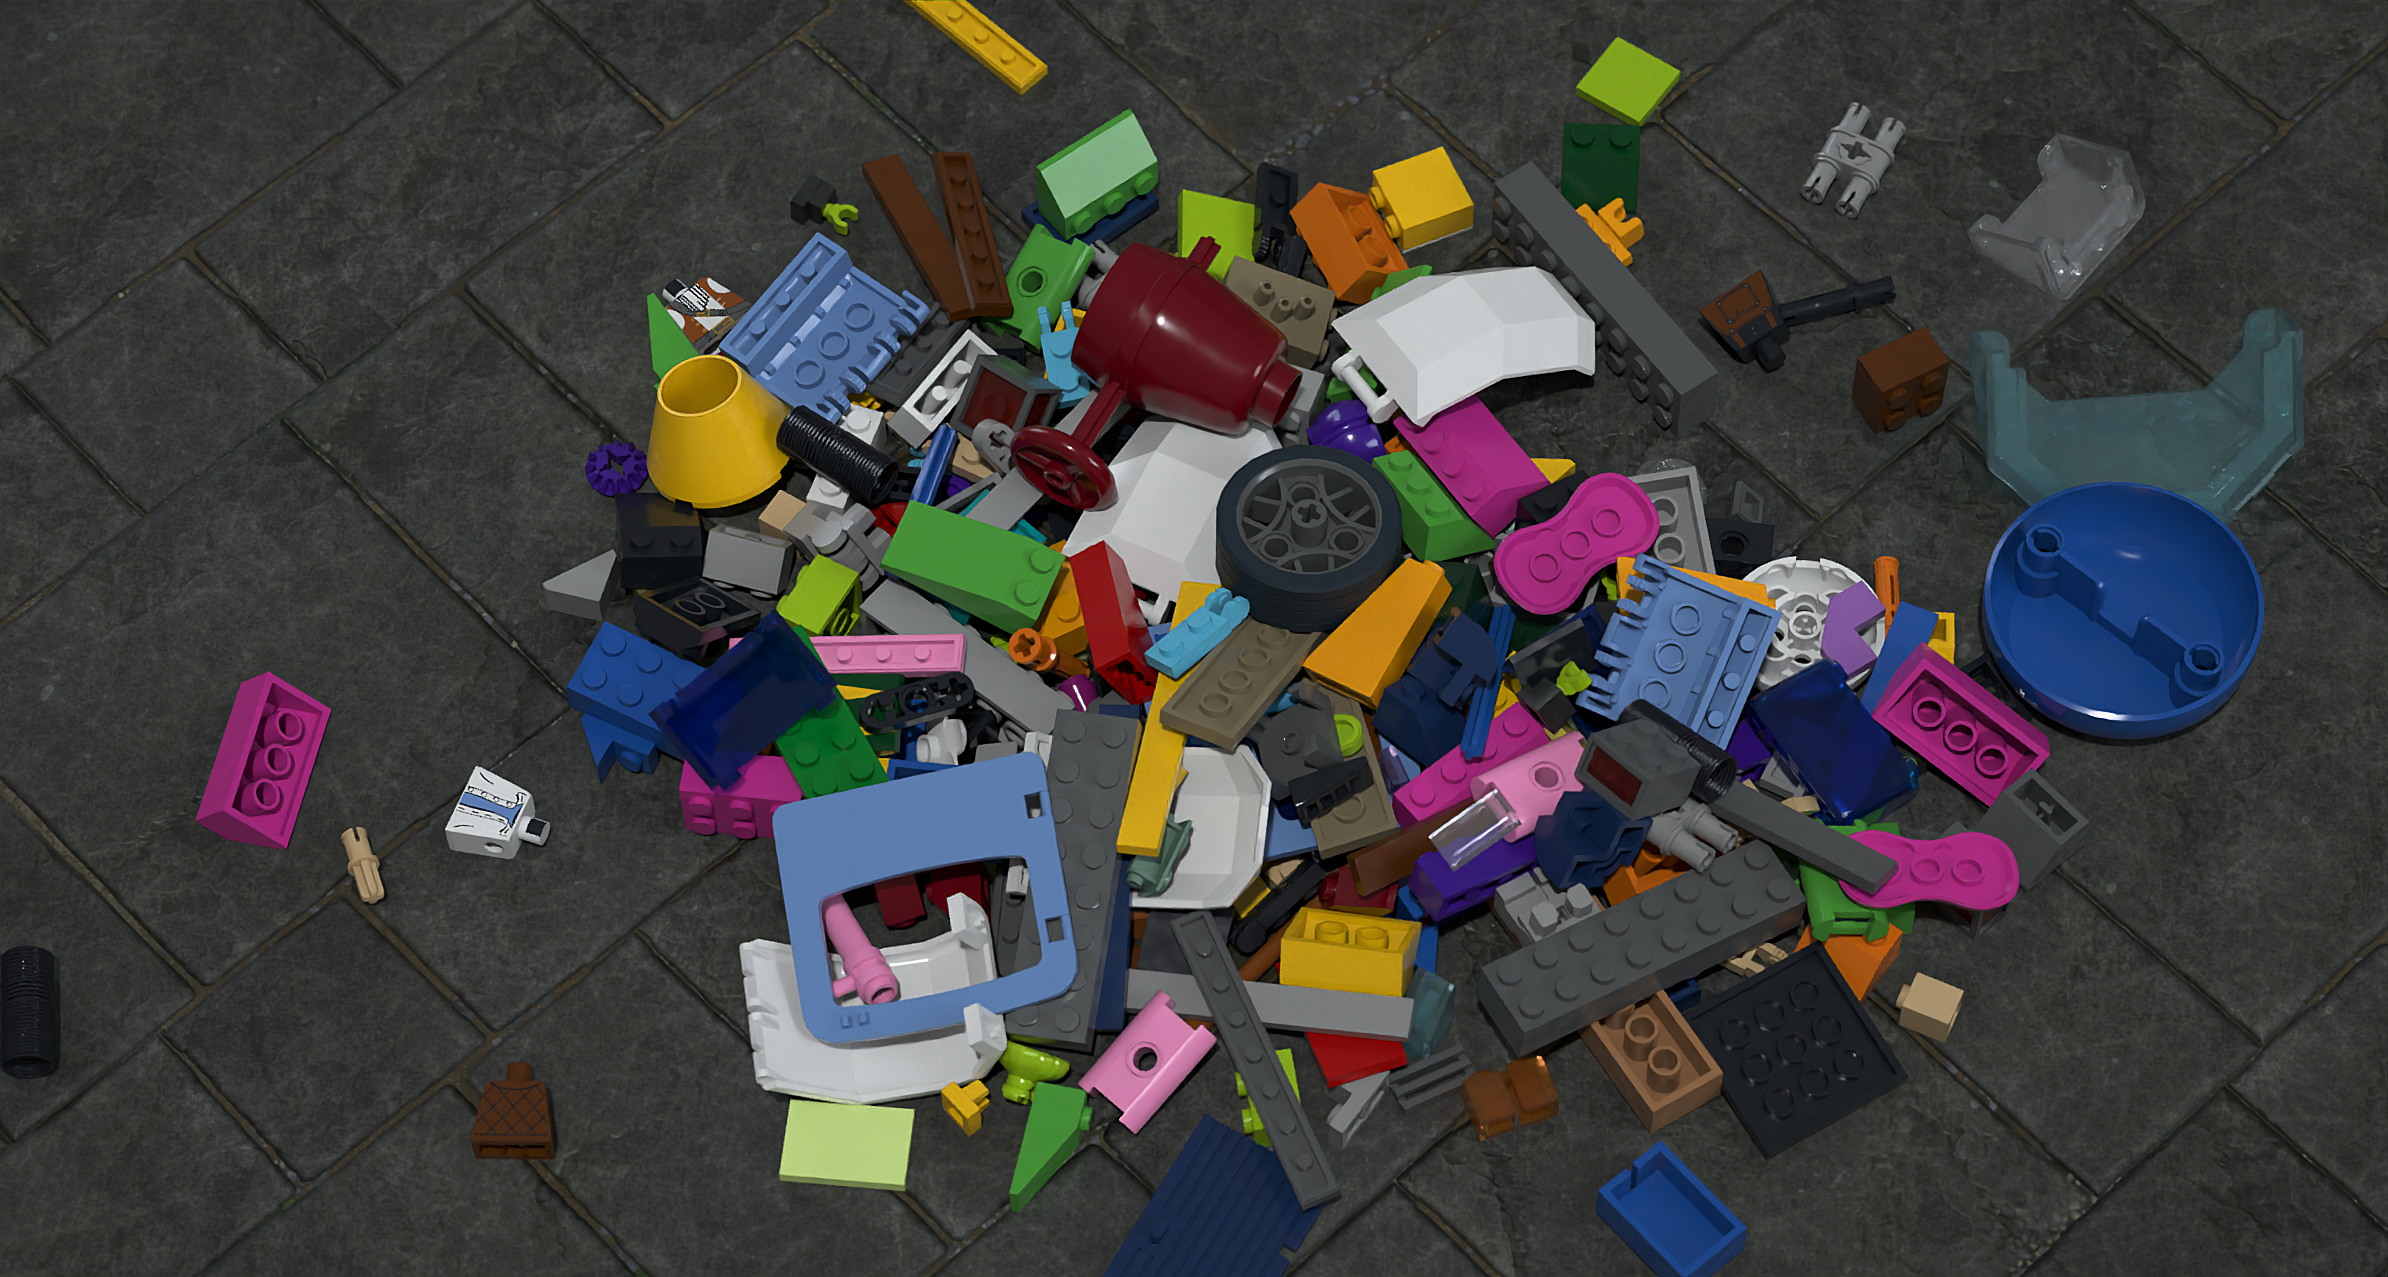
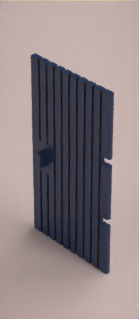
(1217, 1213)

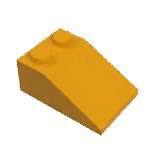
(1061, 613)

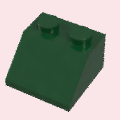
(1600, 165)

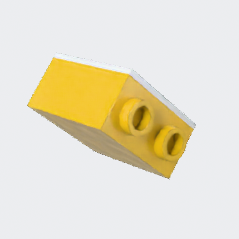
(1421, 200)

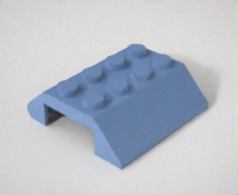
(822, 330)
(1682, 650)

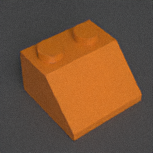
(1859, 960)

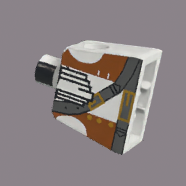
(704, 312)

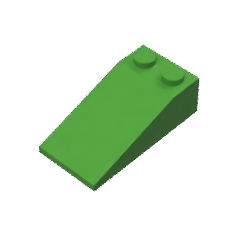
(973, 565)

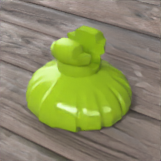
(1027, 1068)

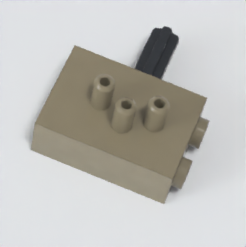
(1289, 303)

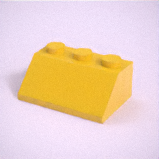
(1349, 952)

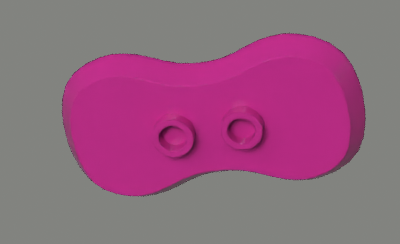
(1553, 561)
(1959, 870)

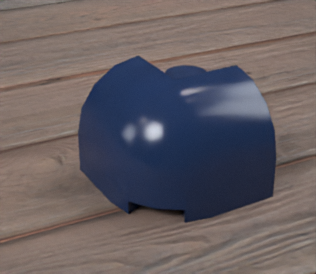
(1455, 659)
(1586, 839)

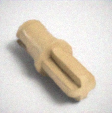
(363, 865)

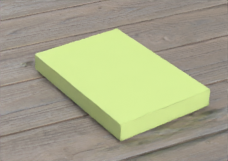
(847, 1145)

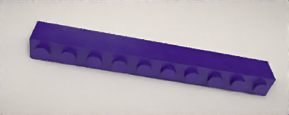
(1449, 892)

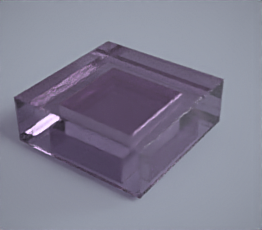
(1392, 770)

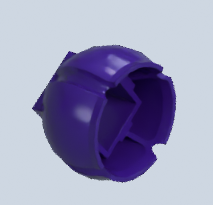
(1346, 428)

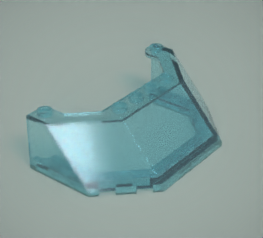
(2198, 443)

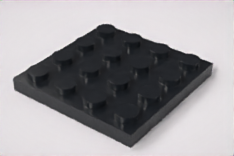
(1795, 1049)

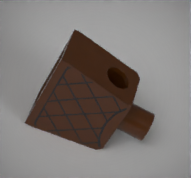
(514, 1118)

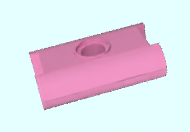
(1534, 781)
(1154, 1031)

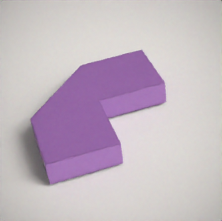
(1845, 617)

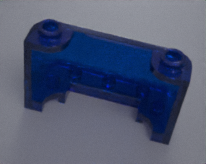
(745, 701)
(1833, 745)

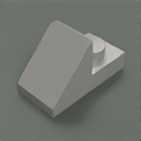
(1355, 1104)

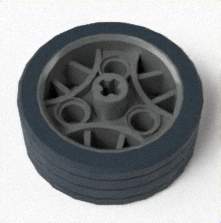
(1311, 560)

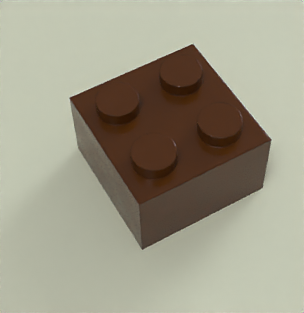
(1900, 381)

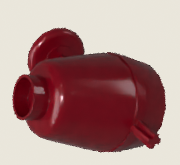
(1167, 344)

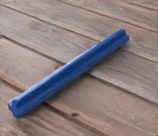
(1484, 697)

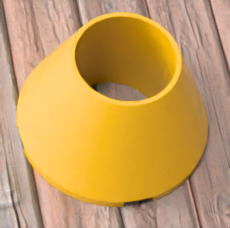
(714, 434)

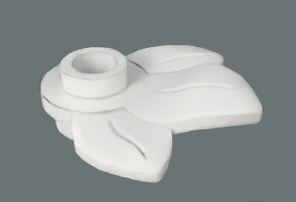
(942, 742)

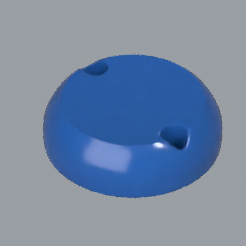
(2122, 610)

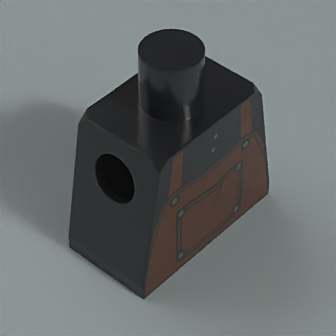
(1750, 320)

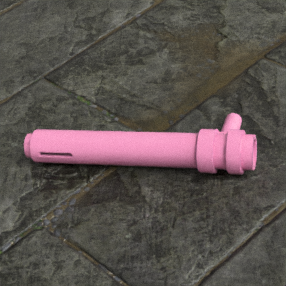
(863, 963)

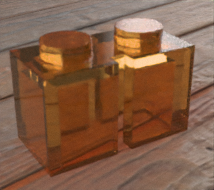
(1498, 1096)

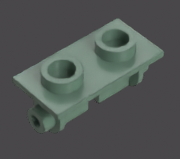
(1155, 872)

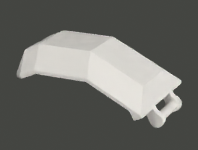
(1460, 335)
(1168, 503)
(1229, 809)

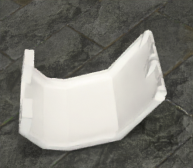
(886, 1068)

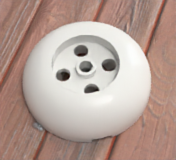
(1803, 597)

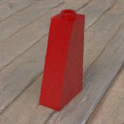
(1114, 622)

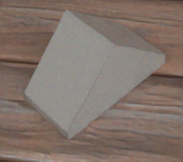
(585, 589)

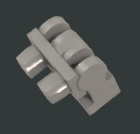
(841, 539)
(1538, 908)

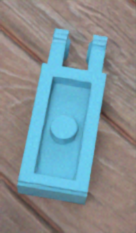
(1057, 353)
(1198, 633)

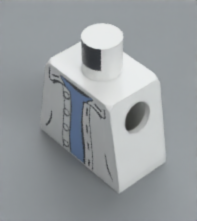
(494, 818)

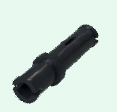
(1852, 297)

